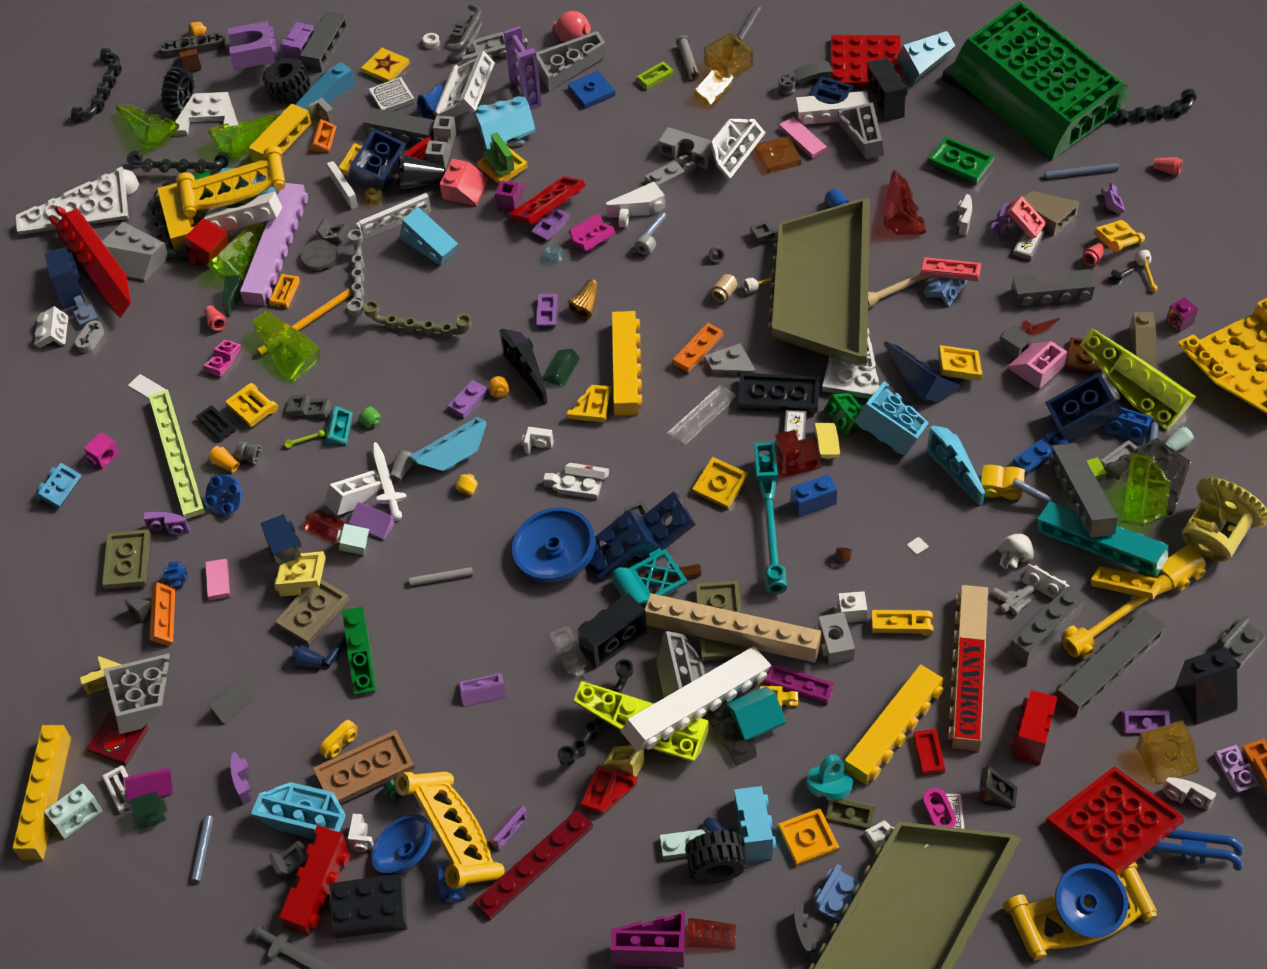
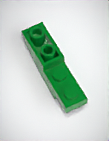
(359, 650)

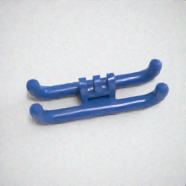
(1195, 845)

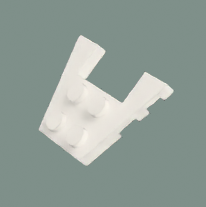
(206, 108)

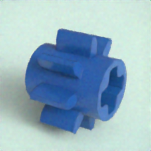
(175, 574)

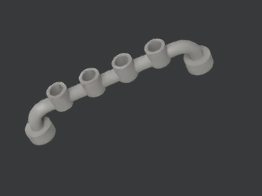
(355, 306)

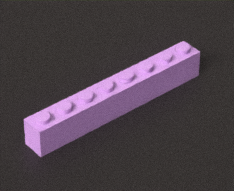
(274, 246)

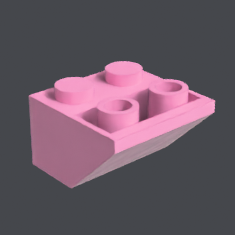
(1039, 363)

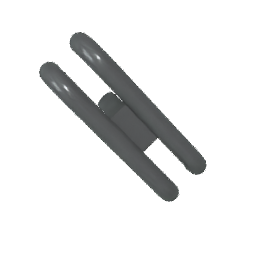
(465, 34)

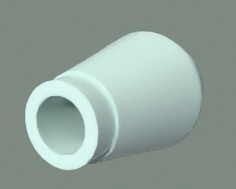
(1180, 438)

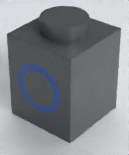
(1014, 342)

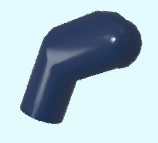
(711, 824)

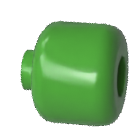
(369, 417)

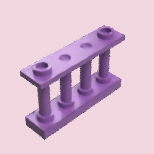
(522, 67)

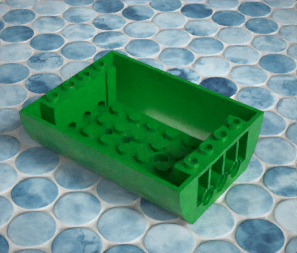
(1023, 85)

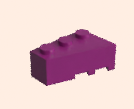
(650, 943)

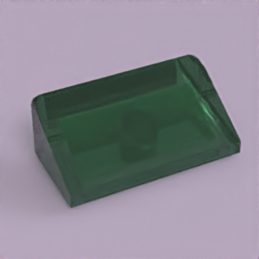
(561, 367)

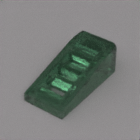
(231, 293)

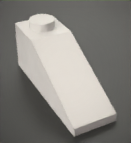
(639, 202)
(345, 494)

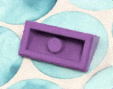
(376, 521)
(482, 689)
(1143, 720)
(508, 828)

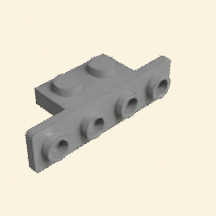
(492, 45)

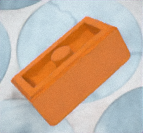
(322, 137)

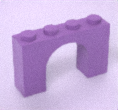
(252, 45)

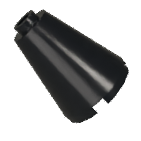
(418, 173)

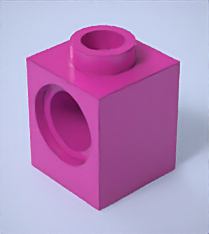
(101, 450)

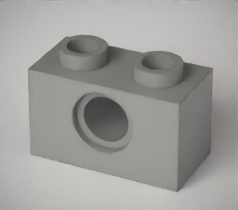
(835, 627)

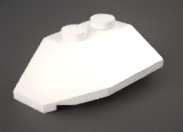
(735, 143)

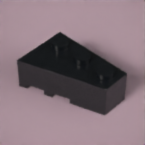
(888, 87)

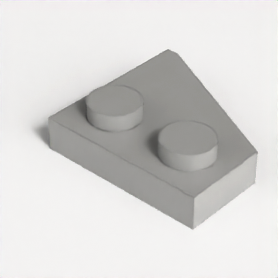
(729, 361)

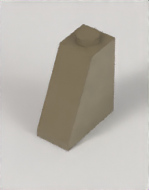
(1053, 210)

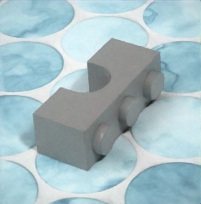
(444, 135)
(675, 142)

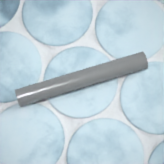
(441, 576)

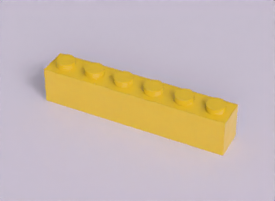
(625, 363)
(893, 725)
(42, 792)

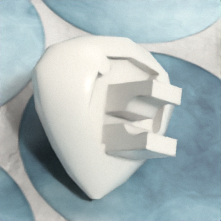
(1015, 549)

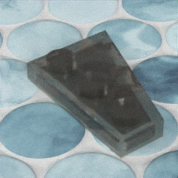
(730, 734)

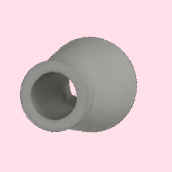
(401, 465)

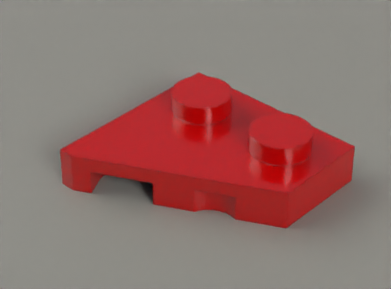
(607, 789)

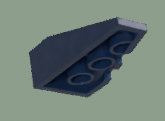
(920, 376)

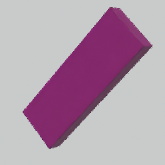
(806, 685)

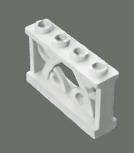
(475, 76)

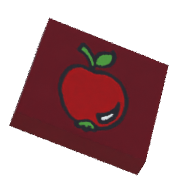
(115, 746)

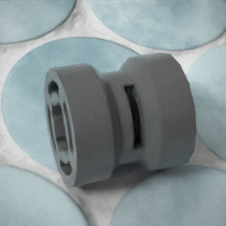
(248, 452)

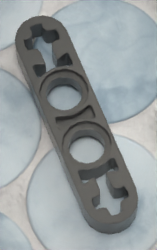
(212, 42)

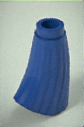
(427, 103)

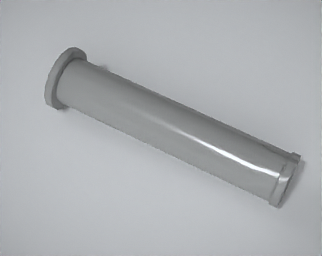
(683, 44)

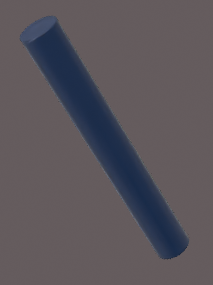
(335, 651)

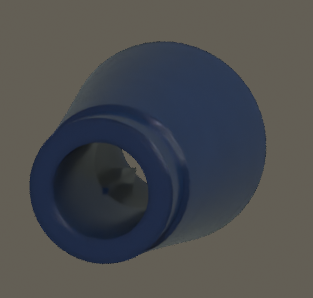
(306, 657)

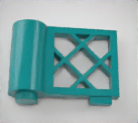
(628, 581)

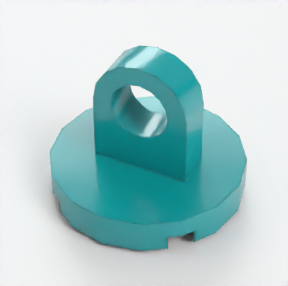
(830, 780)

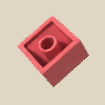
(463, 183)

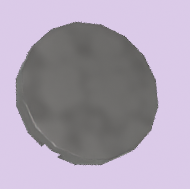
(319, 255)

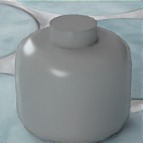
(645, 244)

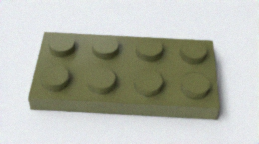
(723, 596)

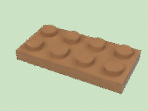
(364, 767)

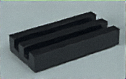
(224, 432)

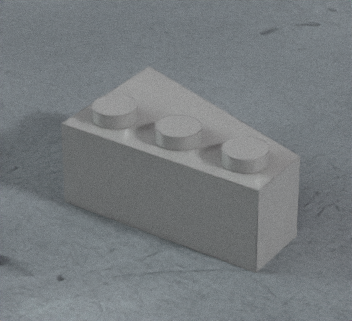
(863, 129)

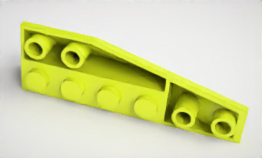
(1138, 381)
(618, 708)

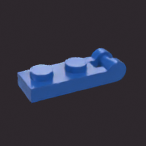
(1038, 453)

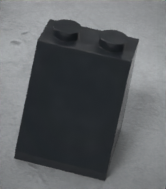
(1209, 685)

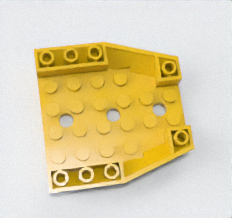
(1234, 365)

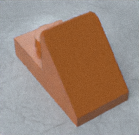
(190, 60)

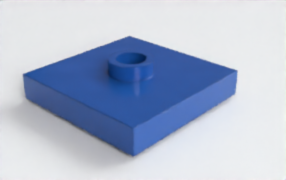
(591, 89)

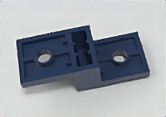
(640, 535)

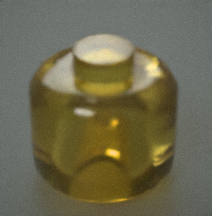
(373, 197)

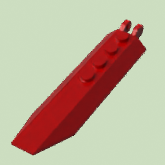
(93, 258)

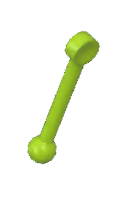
(288, 443)

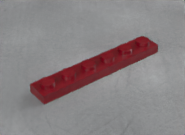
(533, 864)

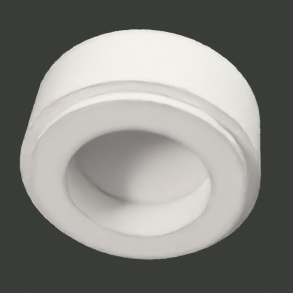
(431, 41)
(623, 218)

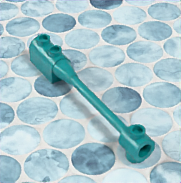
(766, 482)

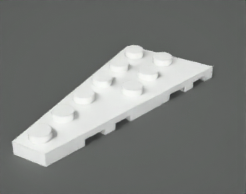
(97, 201)
(853, 379)

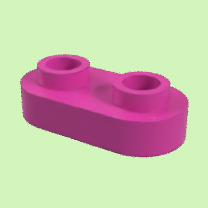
(942, 810)

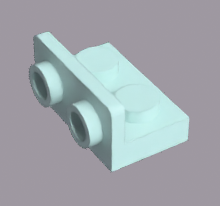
(73, 810)

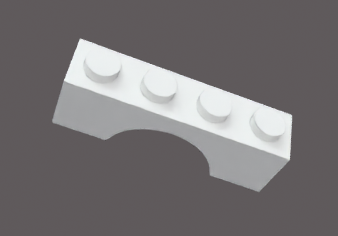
(812, 111)
(260, 209)

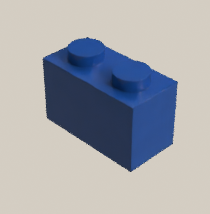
(813, 495)

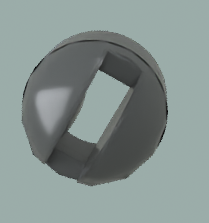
(720, 253)

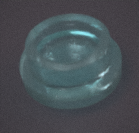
(554, 253)

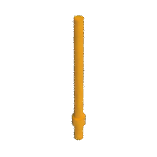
(316, 314)

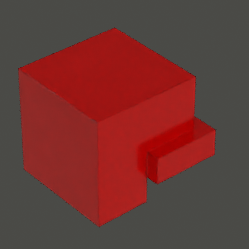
(205, 242)

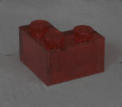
(795, 455)

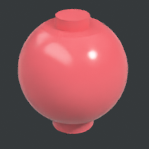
(571, 26)

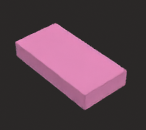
(217, 579)

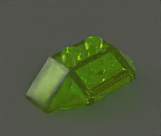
(1144, 492)

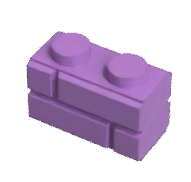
(296, 40)

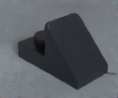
(997, 789)

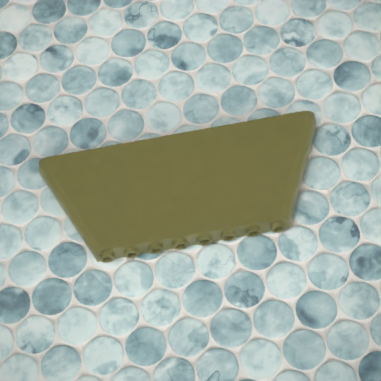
(823, 282)
(919, 900)

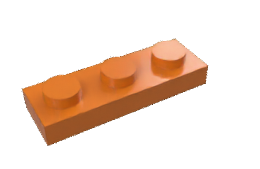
(698, 347)
(162, 614)

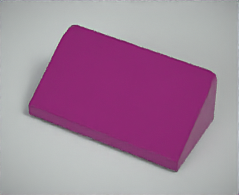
(148, 782)

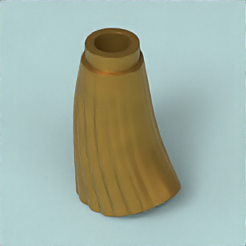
(584, 303)

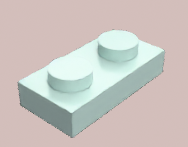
(674, 844)

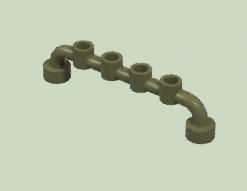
(463, 322)

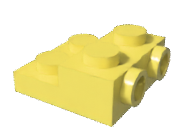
(300, 573)

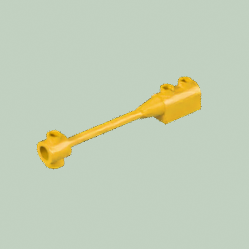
(1174, 574)

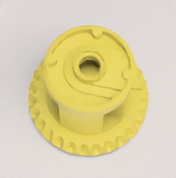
(1222, 502)

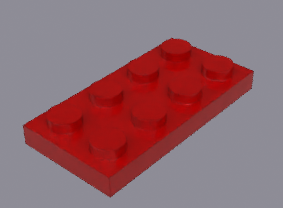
(547, 200)

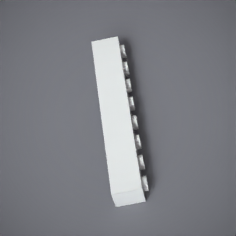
(695, 699)

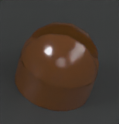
(843, 554)

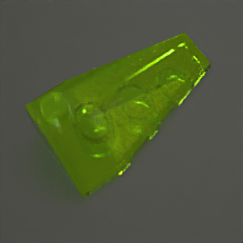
(238, 138)

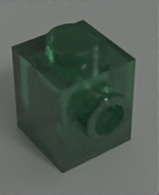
(148, 810)

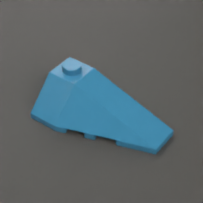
(328, 85)

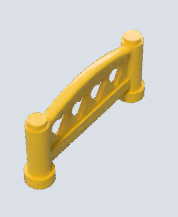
(192, 189)
(462, 868)
(1031, 917)

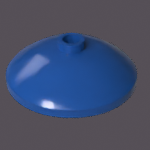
(402, 844)
(1106, 898)

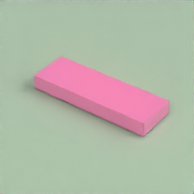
(803, 137)

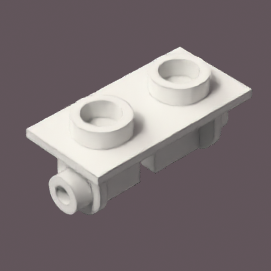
(1043, 581)

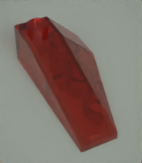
(900, 209)

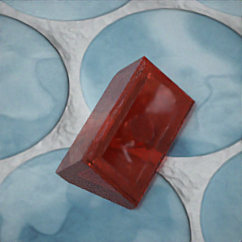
(324, 525)

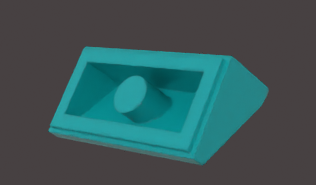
(338, 427)

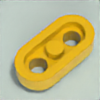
(338, 739)

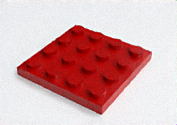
(853, 52)
(1115, 820)

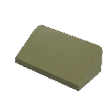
(851, 812)

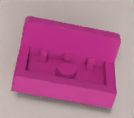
(590, 233)

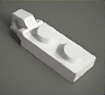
(573, 485)

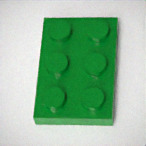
(961, 159)

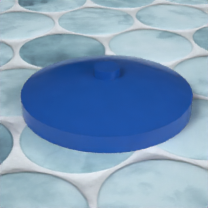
(554, 545)

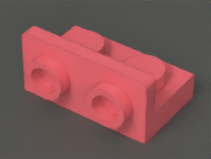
(1026, 217)

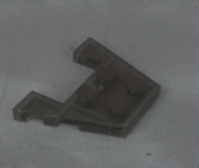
(1170, 461)

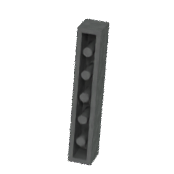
(1083, 490)
(1109, 662)

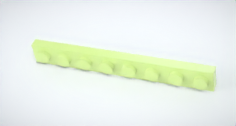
(176, 454)

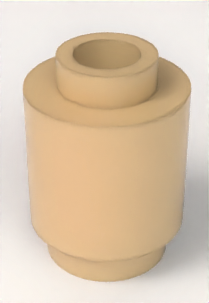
(724, 287)

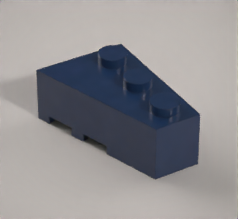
(64, 276)

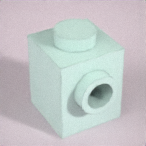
(352, 539)

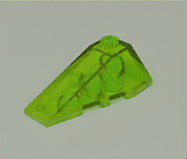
(146, 126)
(238, 253)
(289, 348)

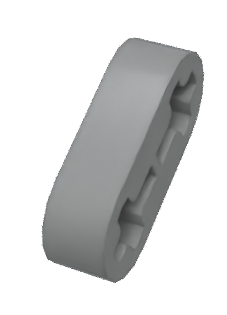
(90, 337)

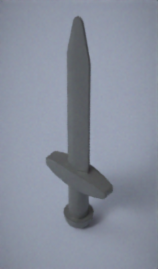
(280, 944)

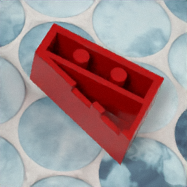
(1033, 727)

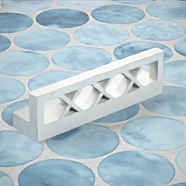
(392, 217)

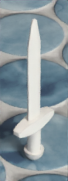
(390, 497)

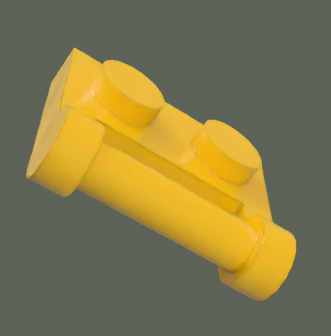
(1118, 235)
(248, 409)

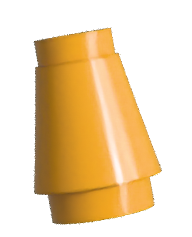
(222, 458)

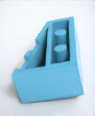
(925, 54)
(427, 237)

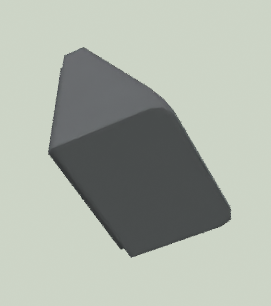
(138, 608)

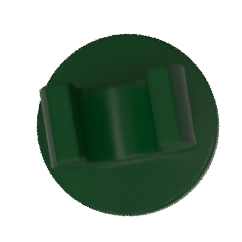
(391, 788)

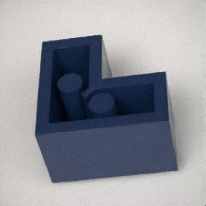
(281, 539)

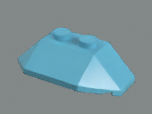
(452, 447)
(299, 809)

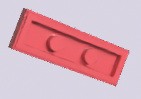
(950, 269)

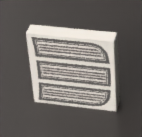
(392, 95)

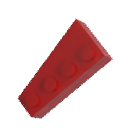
(313, 881)

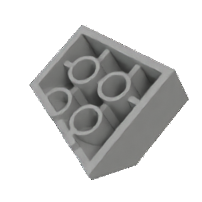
(136, 251)
(137, 691)

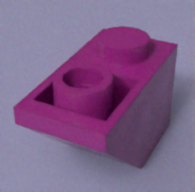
(509, 195)

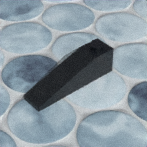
(521, 356)

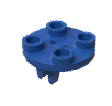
(216, 491)

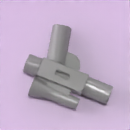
(1014, 600)

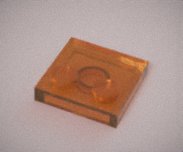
(778, 154)

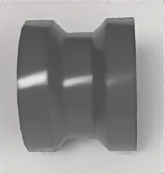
(786, 84)

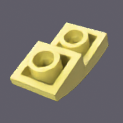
(827, 440)

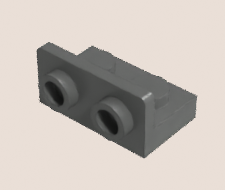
(1241, 640)

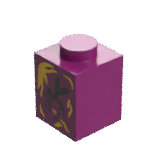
(1182, 314)

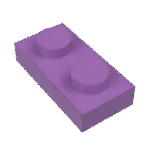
(468, 399)

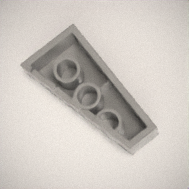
(569, 58)

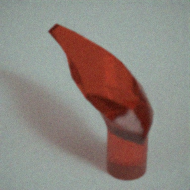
(1037, 328)

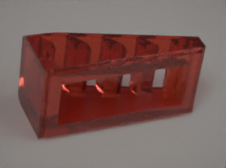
(702, 942)

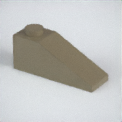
(1144, 337)

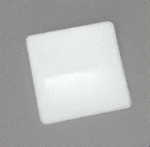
(917, 545)

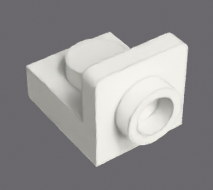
(537, 437)
(357, 835)

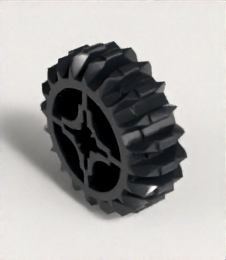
(177, 90)

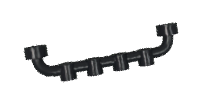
(102, 92)
(1140, 114)
(135, 159)
(162, 231)
(568, 755)

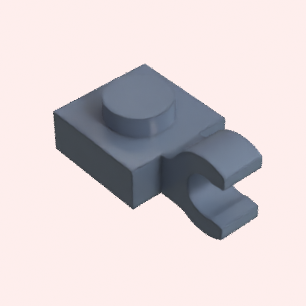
(84, 313)

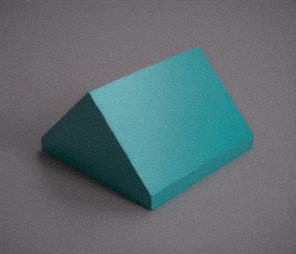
(757, 713)

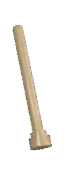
(874, 297)

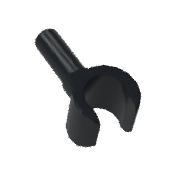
(1118, 276)

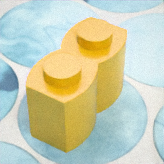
(998, 480)

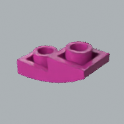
(223, 358)

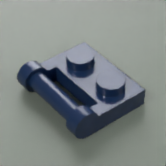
(831, 88)

